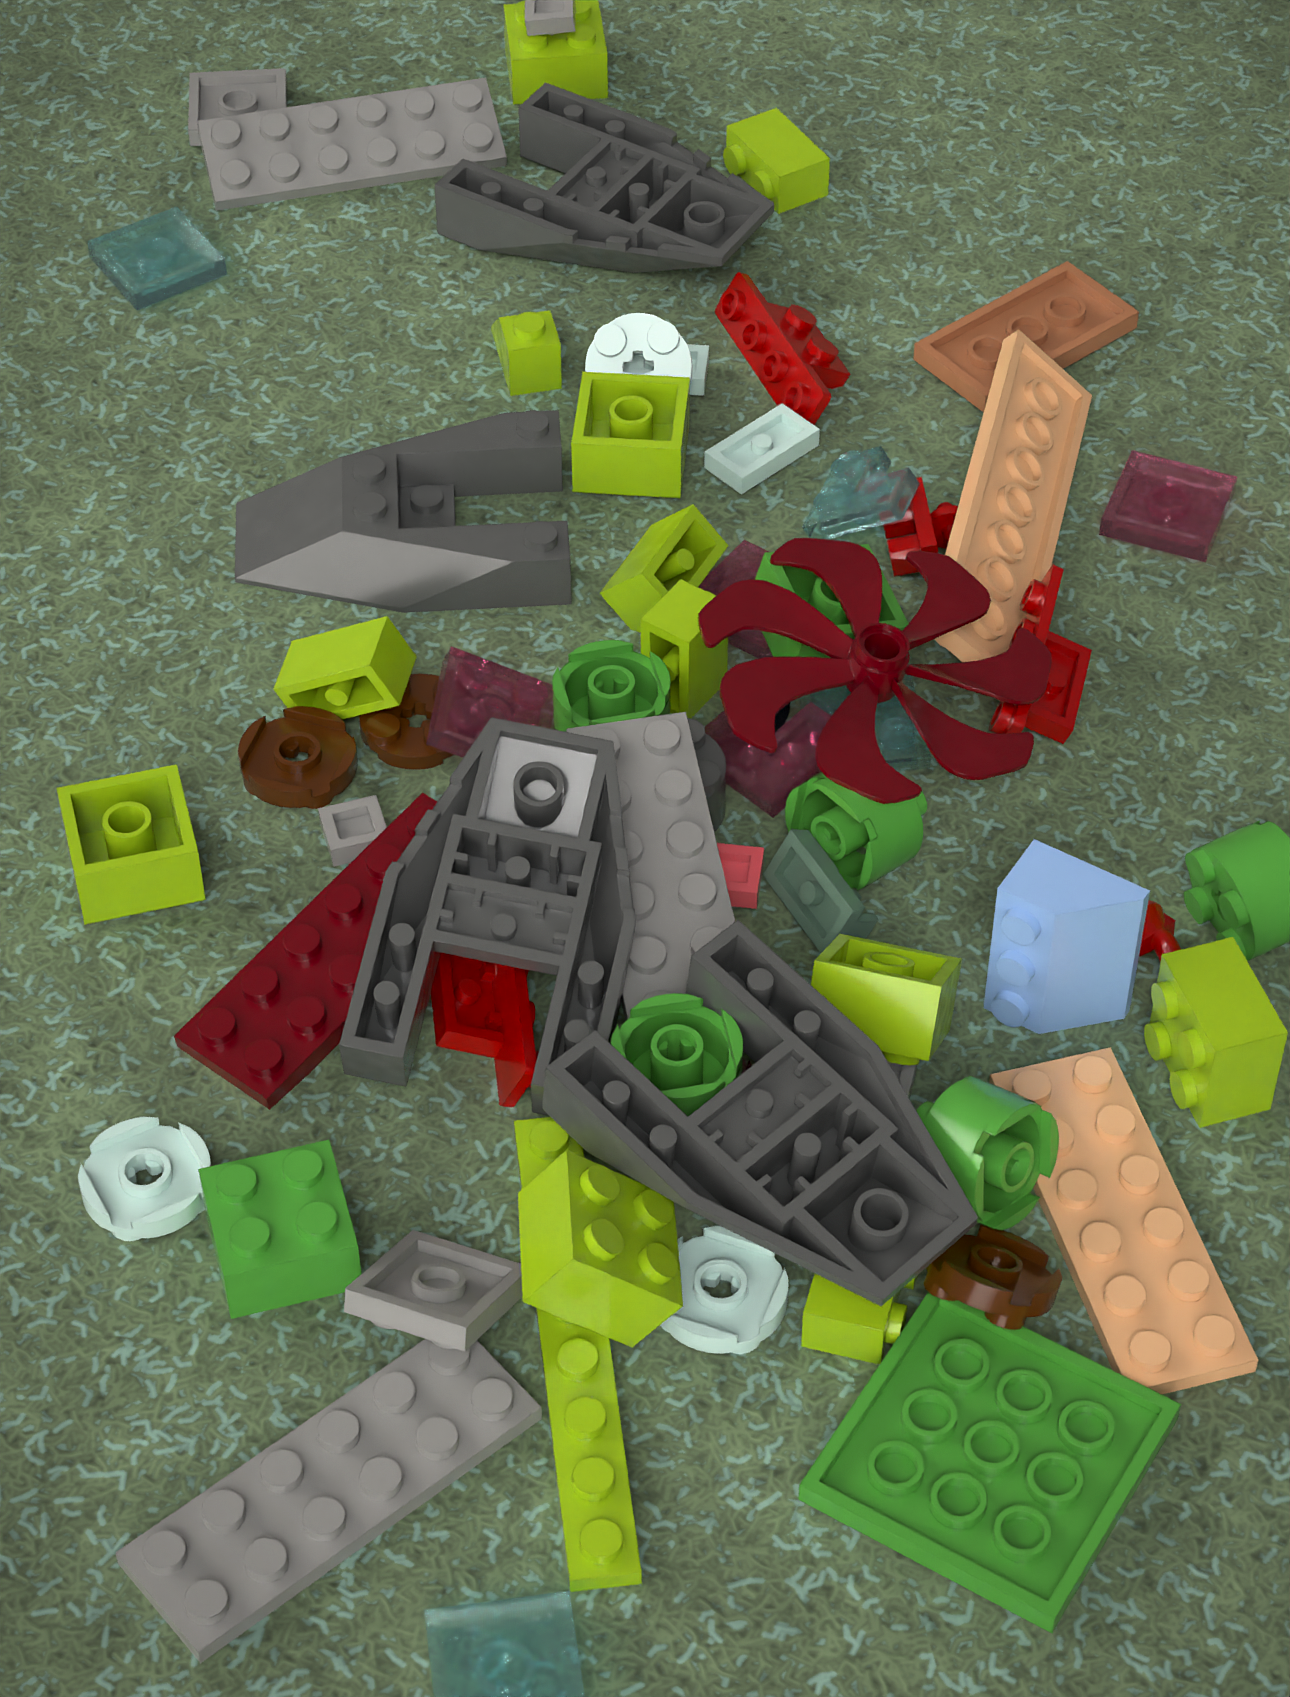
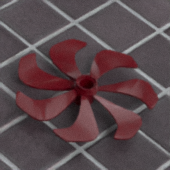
(871, 666)

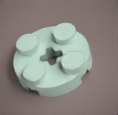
(639, 333)
(149, 1209)
(733, 1322)

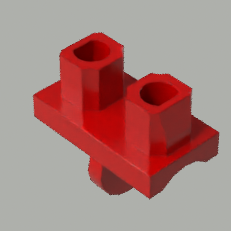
(930, 528)

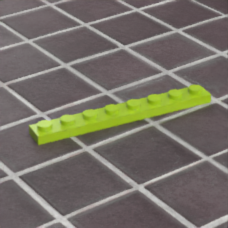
(582, 1417)

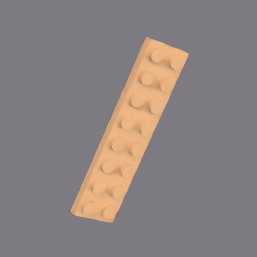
(1015, 489)

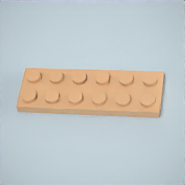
(1129, 1231)

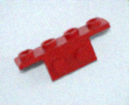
(782, 348)
(1058, 707)
(487, 1013)

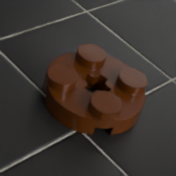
(390, 731)
(303, 783)
(995, 1275)

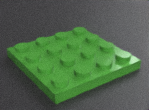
(991, 1457)

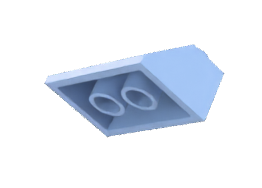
(1063, 943)

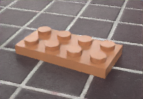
(1057, 311)

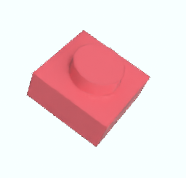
(742, 873)

